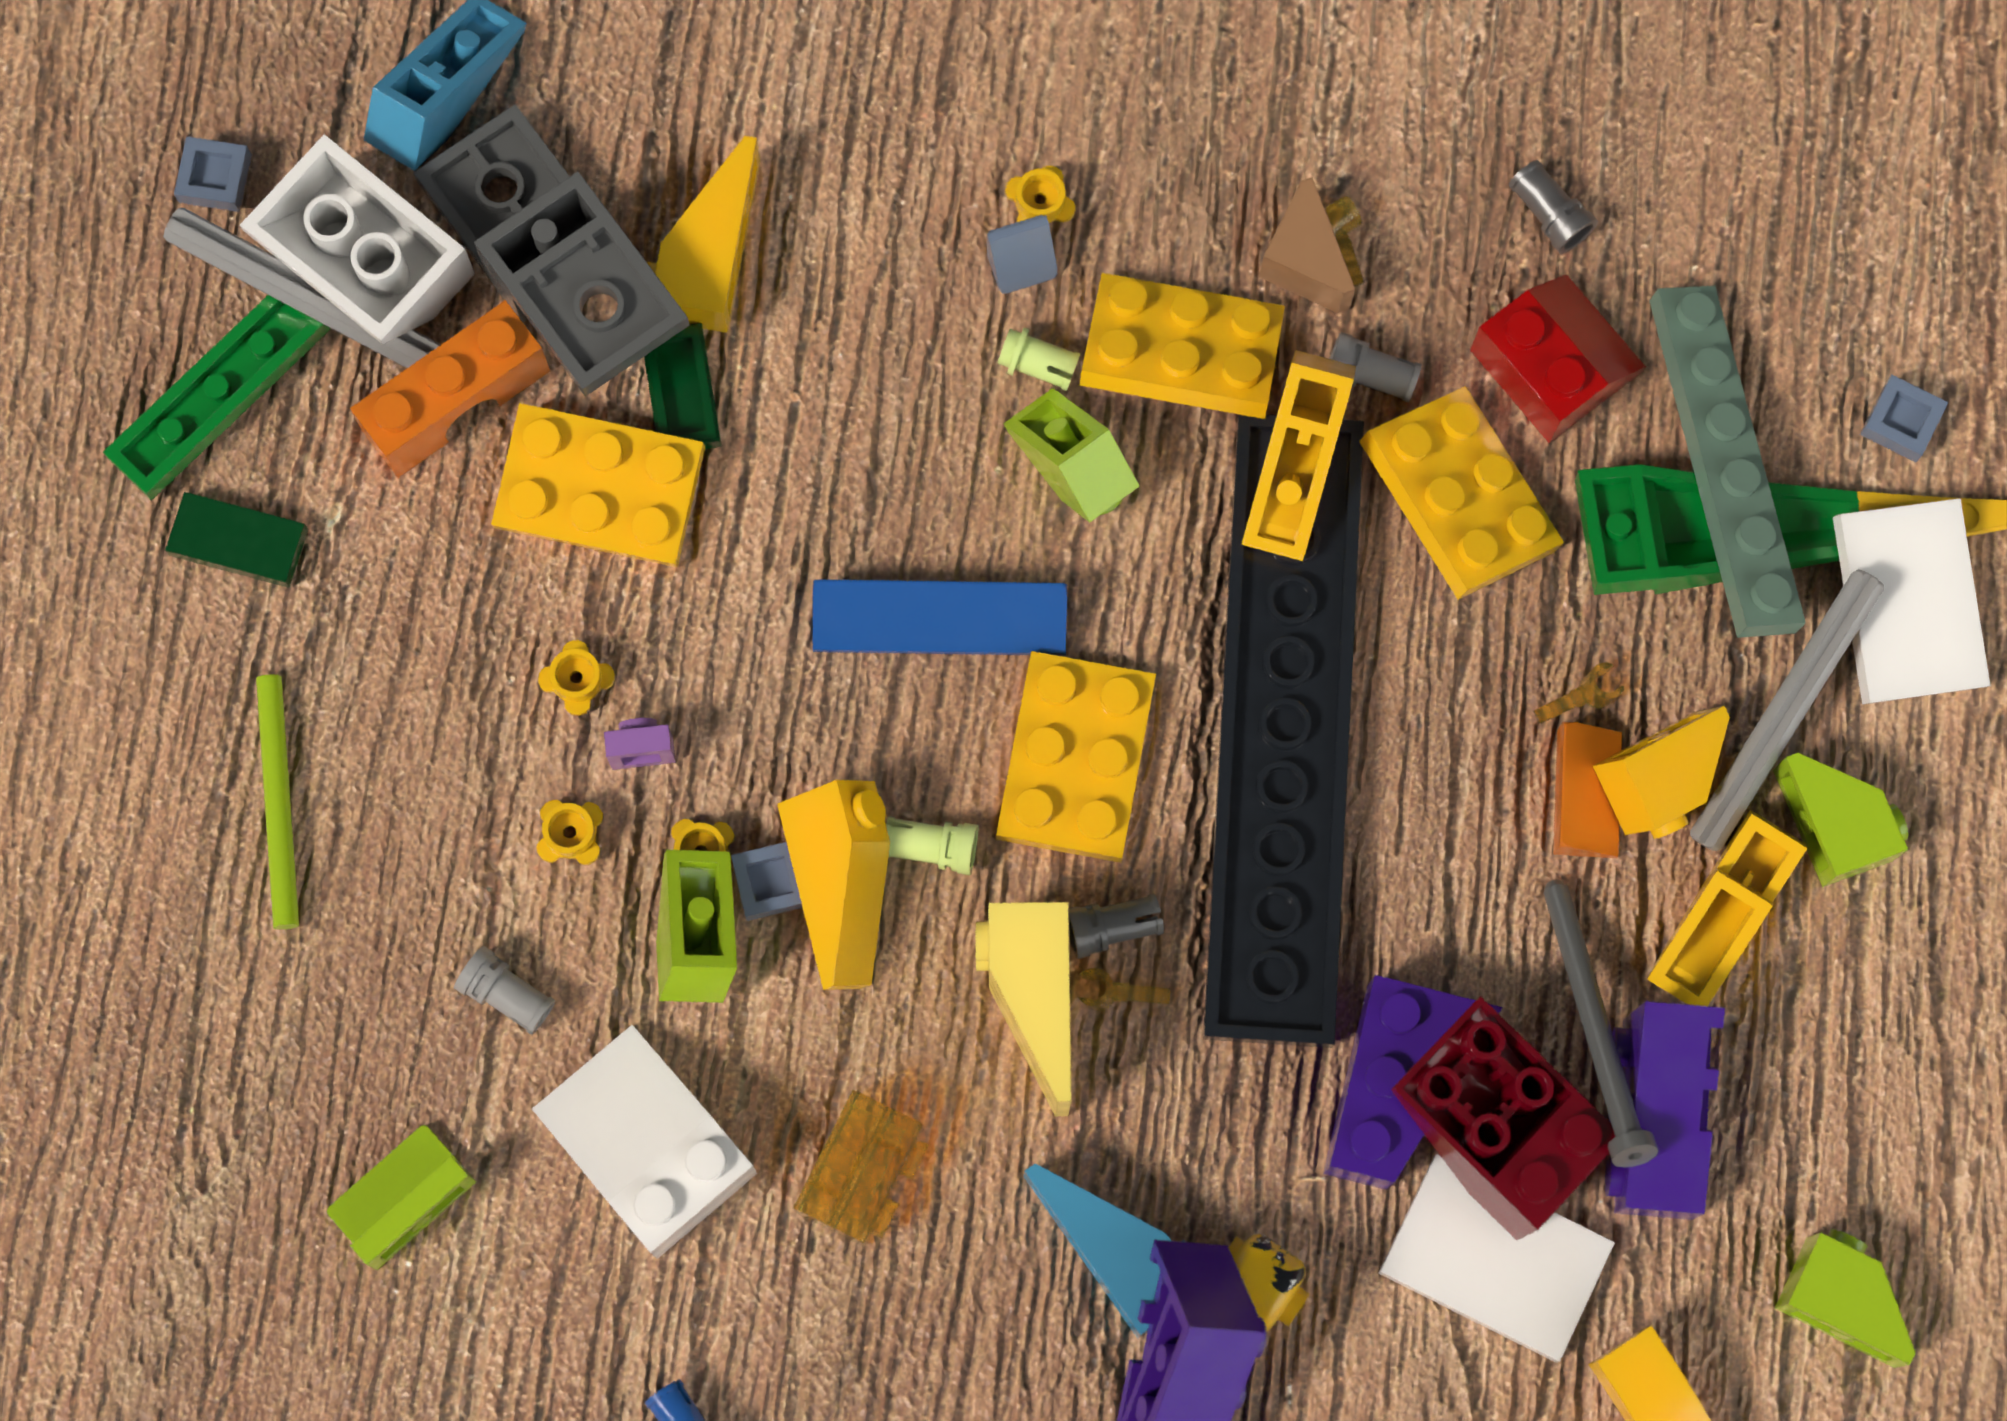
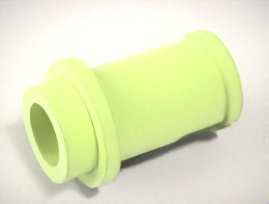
(1038, 358)

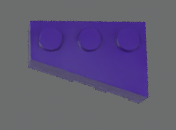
(1394, 1030)
(1669, 1080)
(1197, 1338)

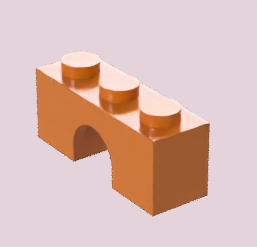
(482, 362)

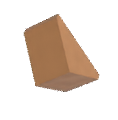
(1307, 255)

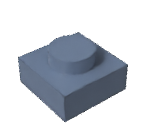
(212, 174)
(1904, 418)
(766, 881)

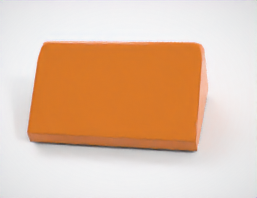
(1582, 812)

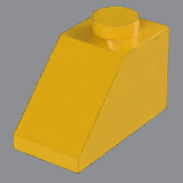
(1665, 773)

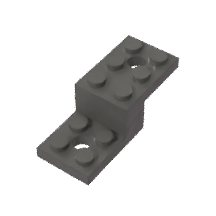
(551, 249)

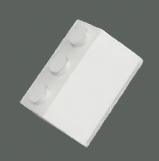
(359, 243)

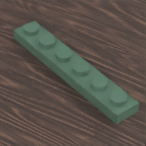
(1727, 462)

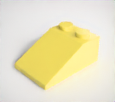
(1029, 978)

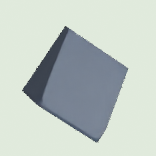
(1022, 254)

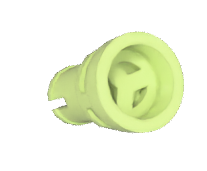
(935, 844)

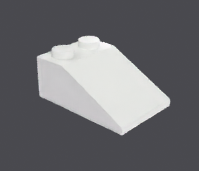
(644, 1141)

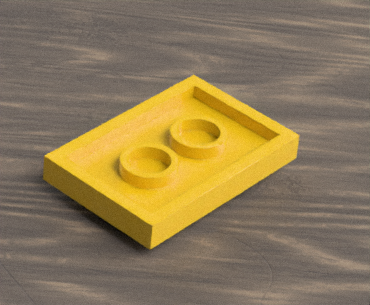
(1182, 345)
(598, 485)
(1461, 492)
(1075, 757)

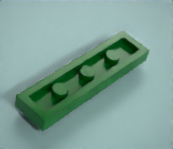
(213, 394)

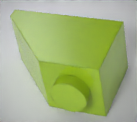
(1073, 454)
(1840, 819)
(696, 927)
(1847, 1298)

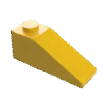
(706, 245)
(1299, 455)
(840, 871)

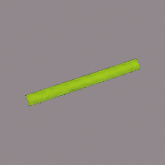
(277, 802)

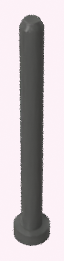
(1631, 1144)

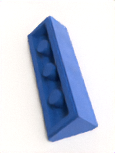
(939, 617)

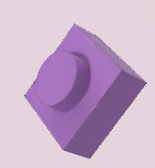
(639, 744)

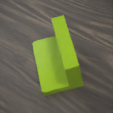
(400, 1197)

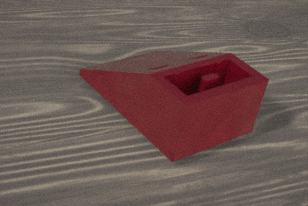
(1504, 1119)

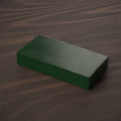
(683, 388)
(236, 539)

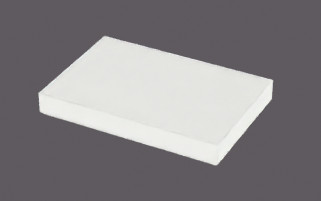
(1927, 620)
(1474, 1267)

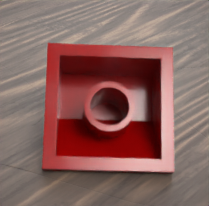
(1555, 355)

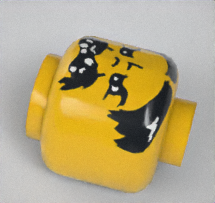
(1270, 1278)

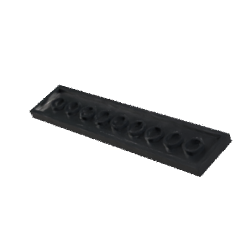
(1283, 763)

